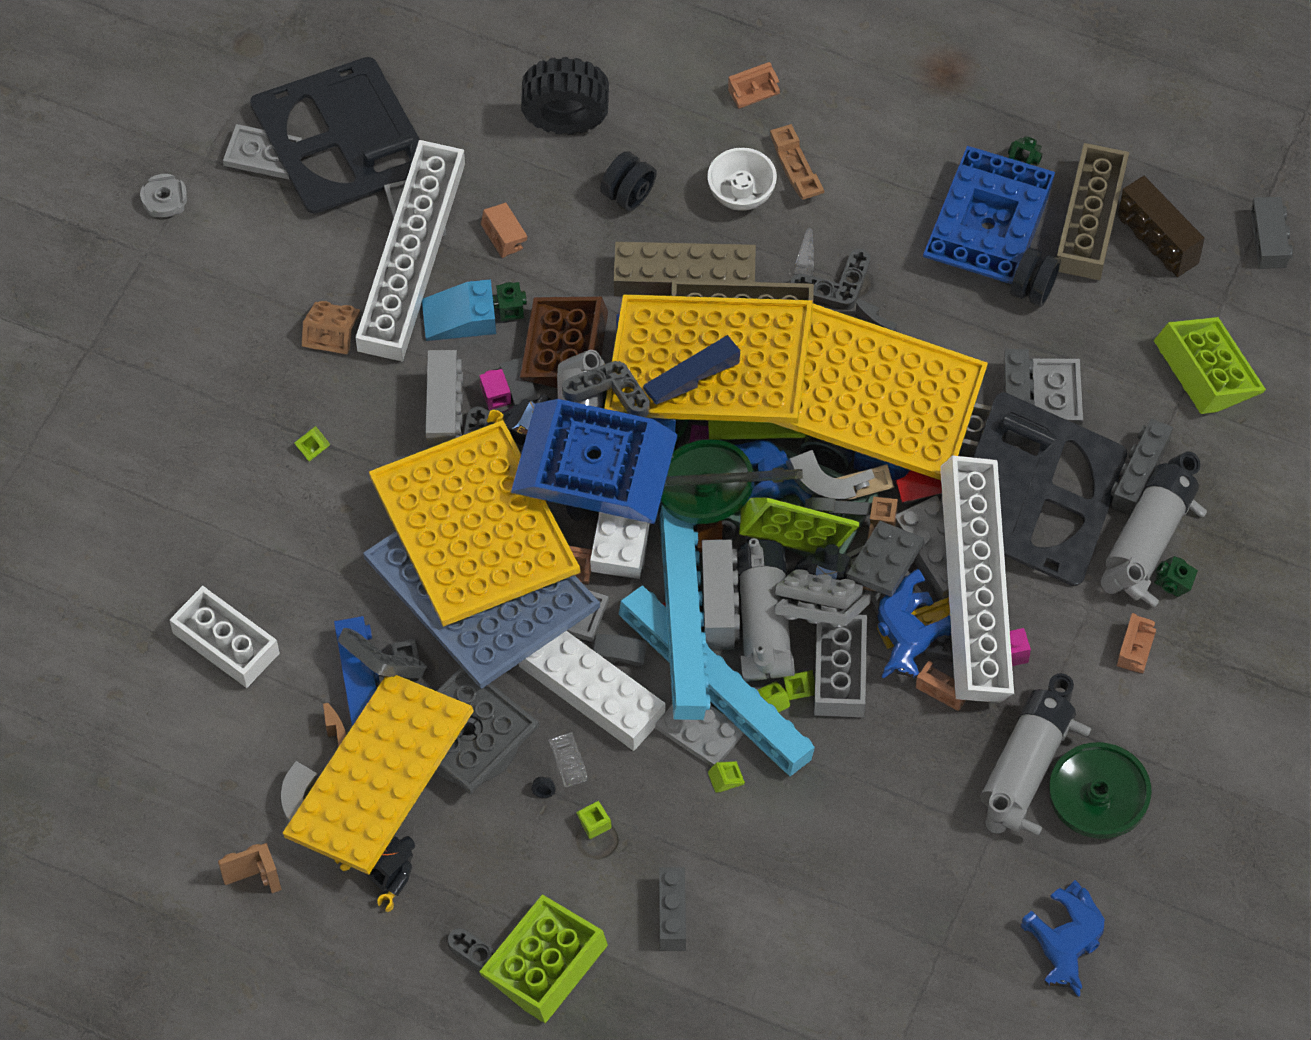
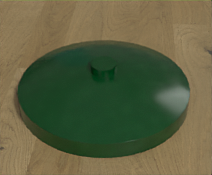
(707, 501)
(1100, 790)

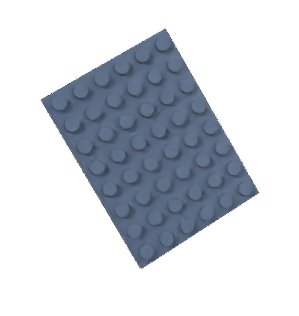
(495, 638)

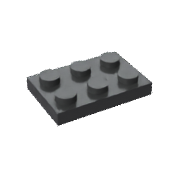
(885, 558)

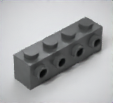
(1017, 383)
(1144, 458)

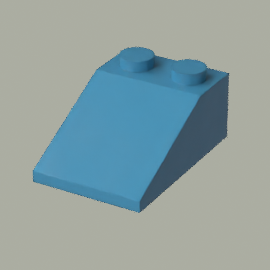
(460, 312)

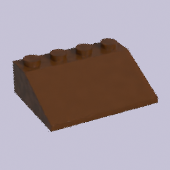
(559, 331)

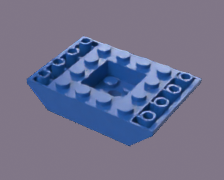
(993, 192)
(621, 482)

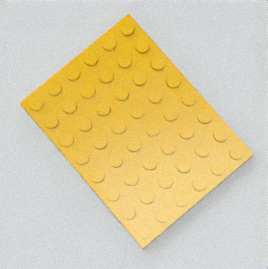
(667, 330)
(886, 393)
(467, 529)

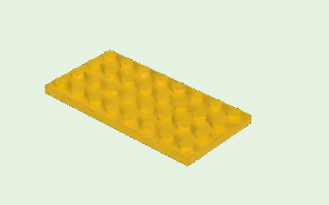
(378, 773)

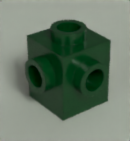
(1017, 149)
(509, 301)
(1175, 576)

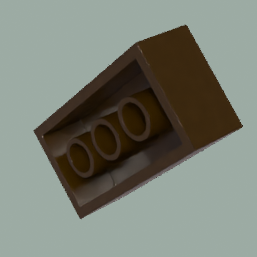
(1160, 226)

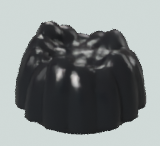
(543, 787)

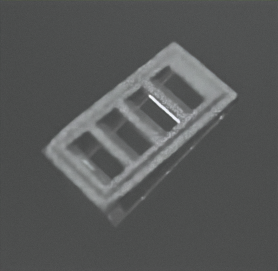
(805, 259)
(573, 773)

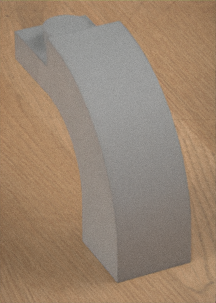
(823, 486)
(295, 788)

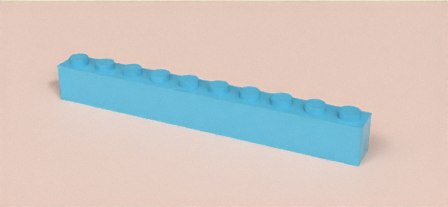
(684, 618)
(726, 688)

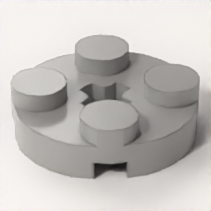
(168, 206)

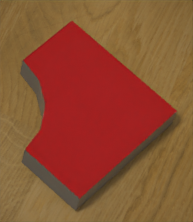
(918, 487)

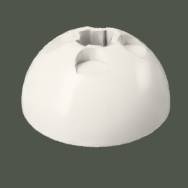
(742, 178)

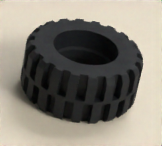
(565, 95)

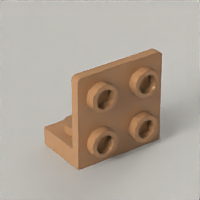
(329, 327)
(249, 863)

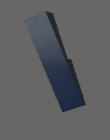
(686, 374)

